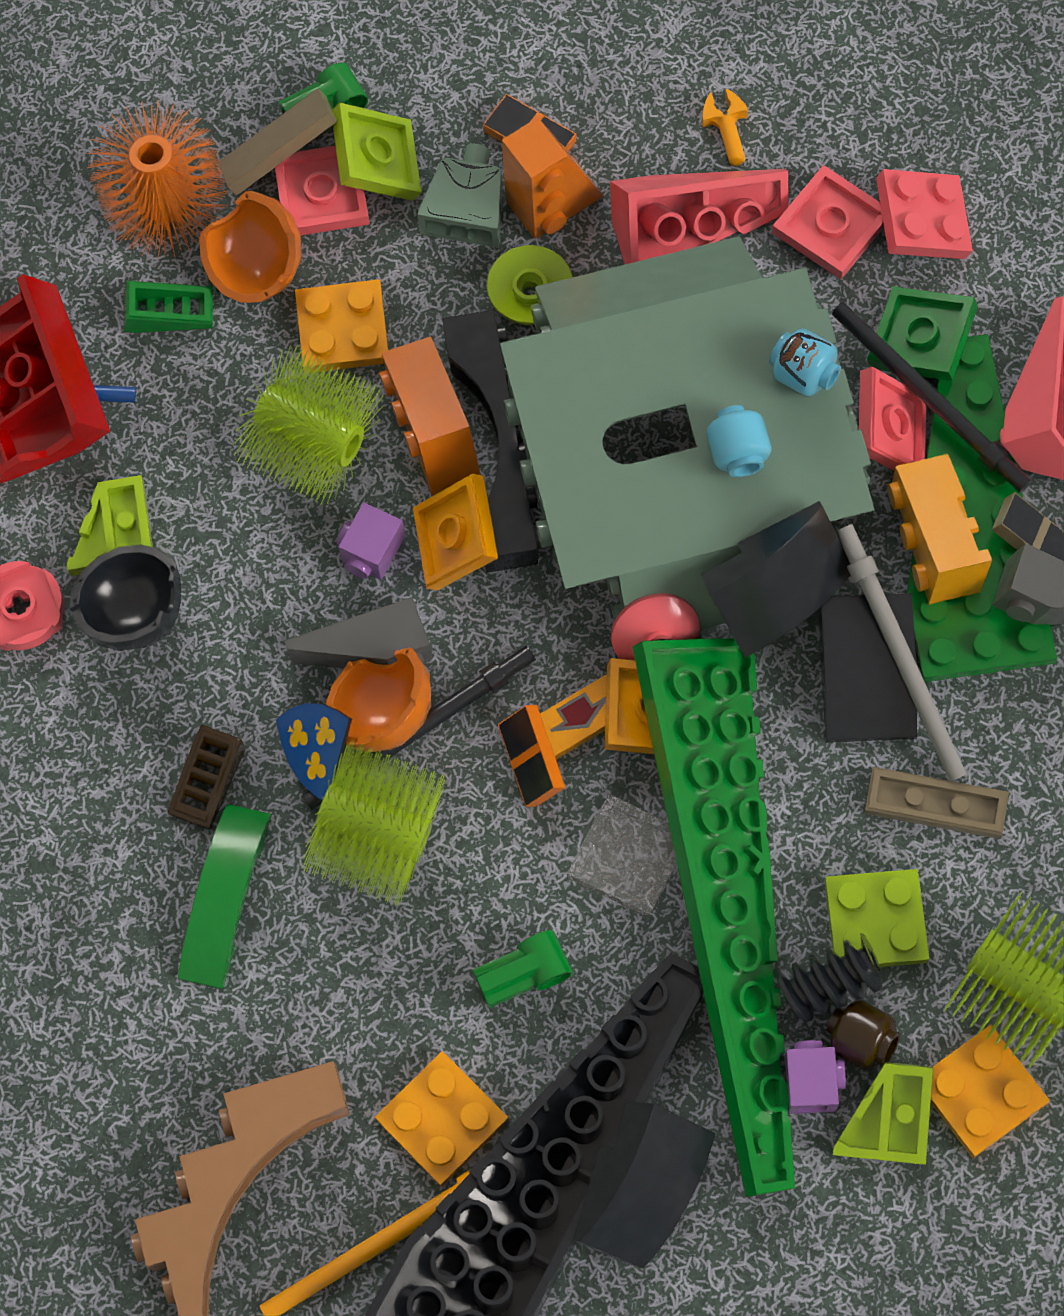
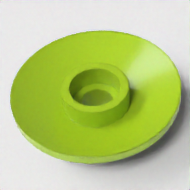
(520, 269)

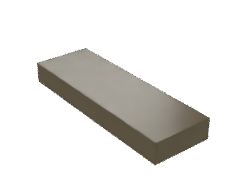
(277, 141)
(936, 802)

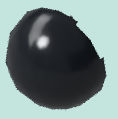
(127, 597)

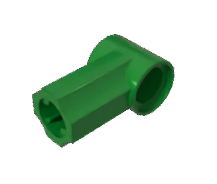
(336, 83)
(535, 964)

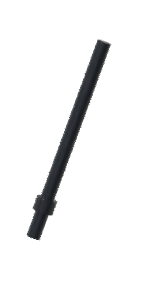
(991, 454)
(491, 679)

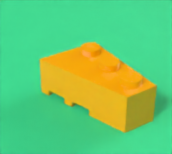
(938, 529)

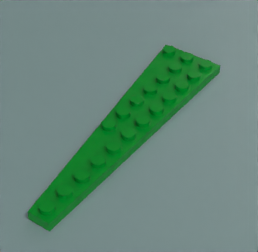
(709, 780)

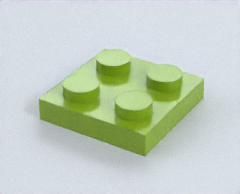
(376, 152)
(884, 909)

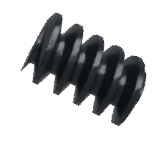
(831, 980)

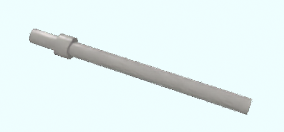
(864, 570)

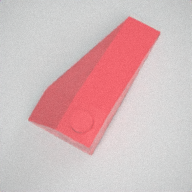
(693, 209)
(1036, 409)

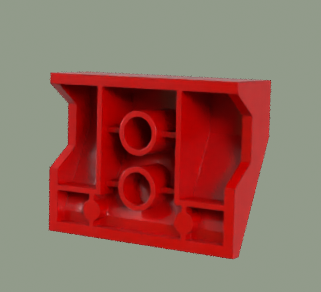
(44, 384)

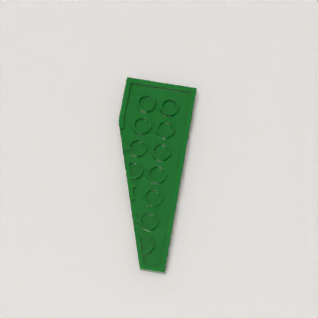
(968, 632)

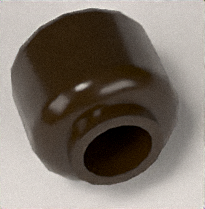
(863, 1034)

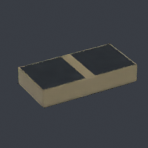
(1022, 524)

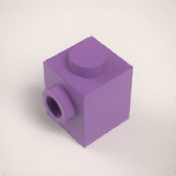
(370, 542)
(813, 1078)

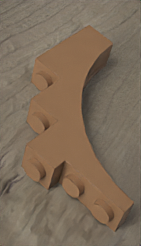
(264, 1123)

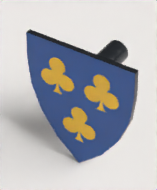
(313, 743)

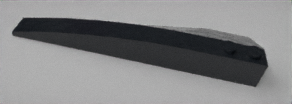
(515, 1215)

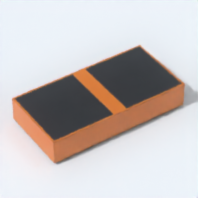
(513, 115)
(531, 756)

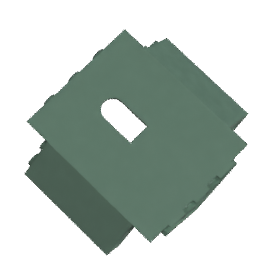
(656, 339)

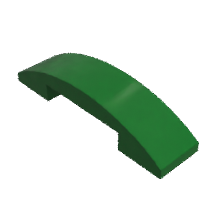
(221, 896)

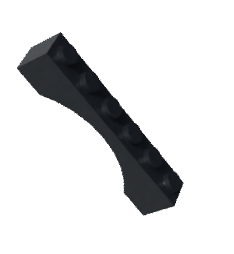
(478, 364)

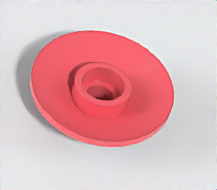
(653, 619)

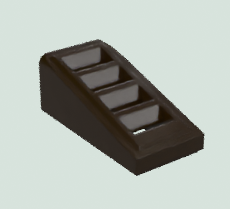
(221, 783)

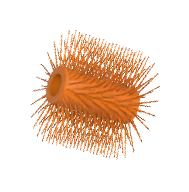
(159, 182)

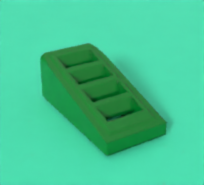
(152, 321)

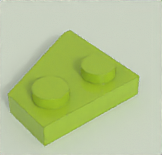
(115, 520)
(891, 1117)

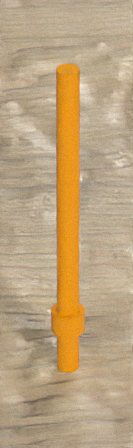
(354, 1257)

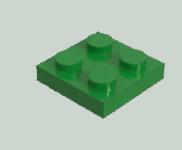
(926, 330)

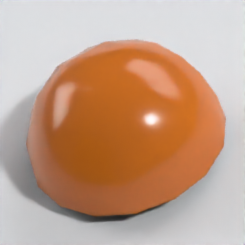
(252, 249)
(383, 700)

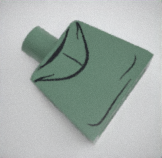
(464, 200)

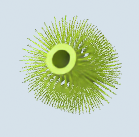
(308, 424)
(374, 823)
(1022, 979)

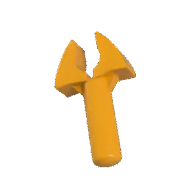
(727, 124)

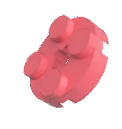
(43, 615)

